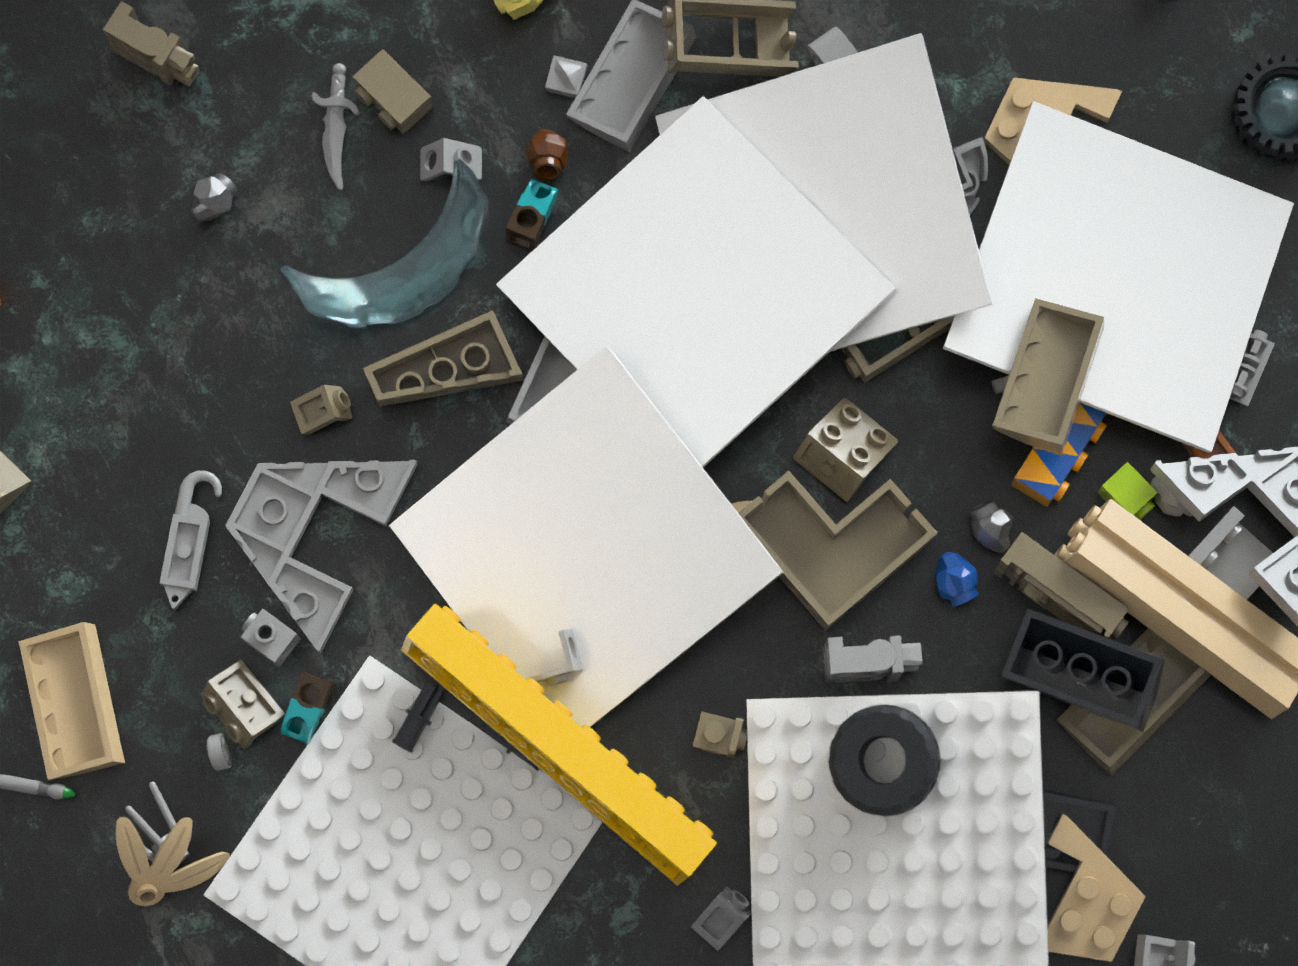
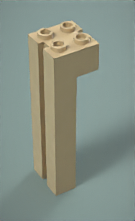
(1186, 606)

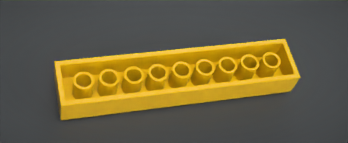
(558, 744)

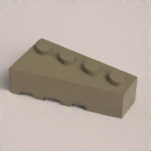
(448, 363)

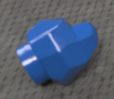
(956, 579)

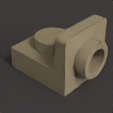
(321, 408)
(720, 735)

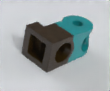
(531, 215)
(307, 706)

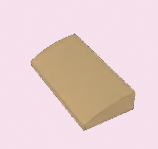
(71, 701)

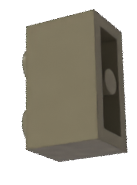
(392, 92)

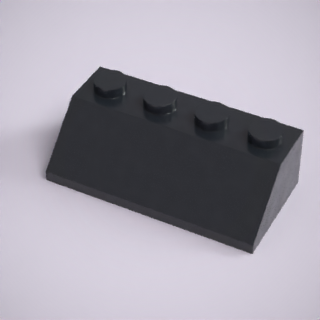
(1084, 670)

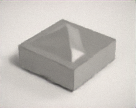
(566, 77)

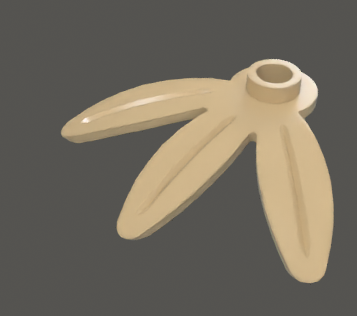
(152, 881)

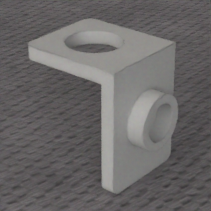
(447, 153)
(572, 658)

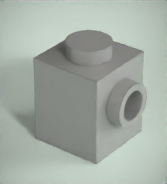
(269, 637)

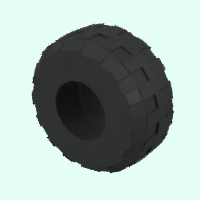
(848, 755)

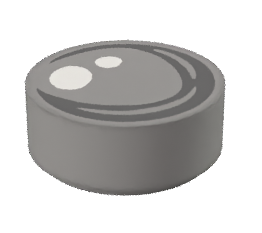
(219, 752)

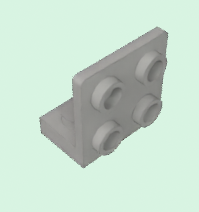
(1231, 553)

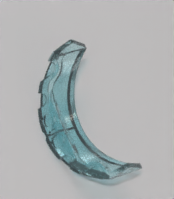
(413, 281)

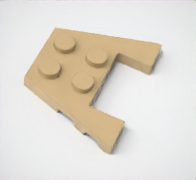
(1064, 97)
(1096, 902)

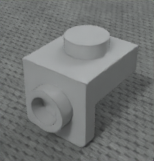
(1163, 952)

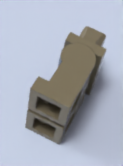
(150, 47)

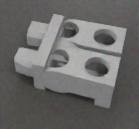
(869, 661)

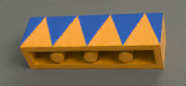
(1045, 472)

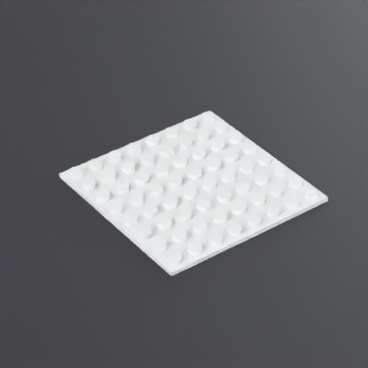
(879, 165)
(1145, 243)
(699, 280)
(590, 527)
(400, 850)
(908, 889)

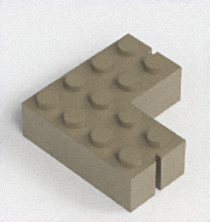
(839, 563)

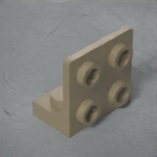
(844, 448)

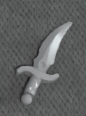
(334, 123)

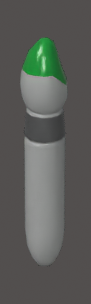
(35, 787)

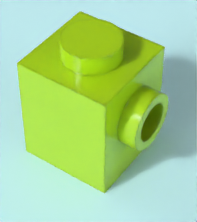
(1129, 491)

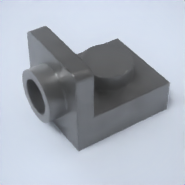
(722, 917)

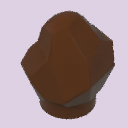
(547, 154)

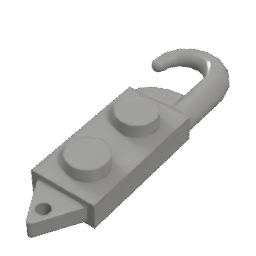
(187, 540)

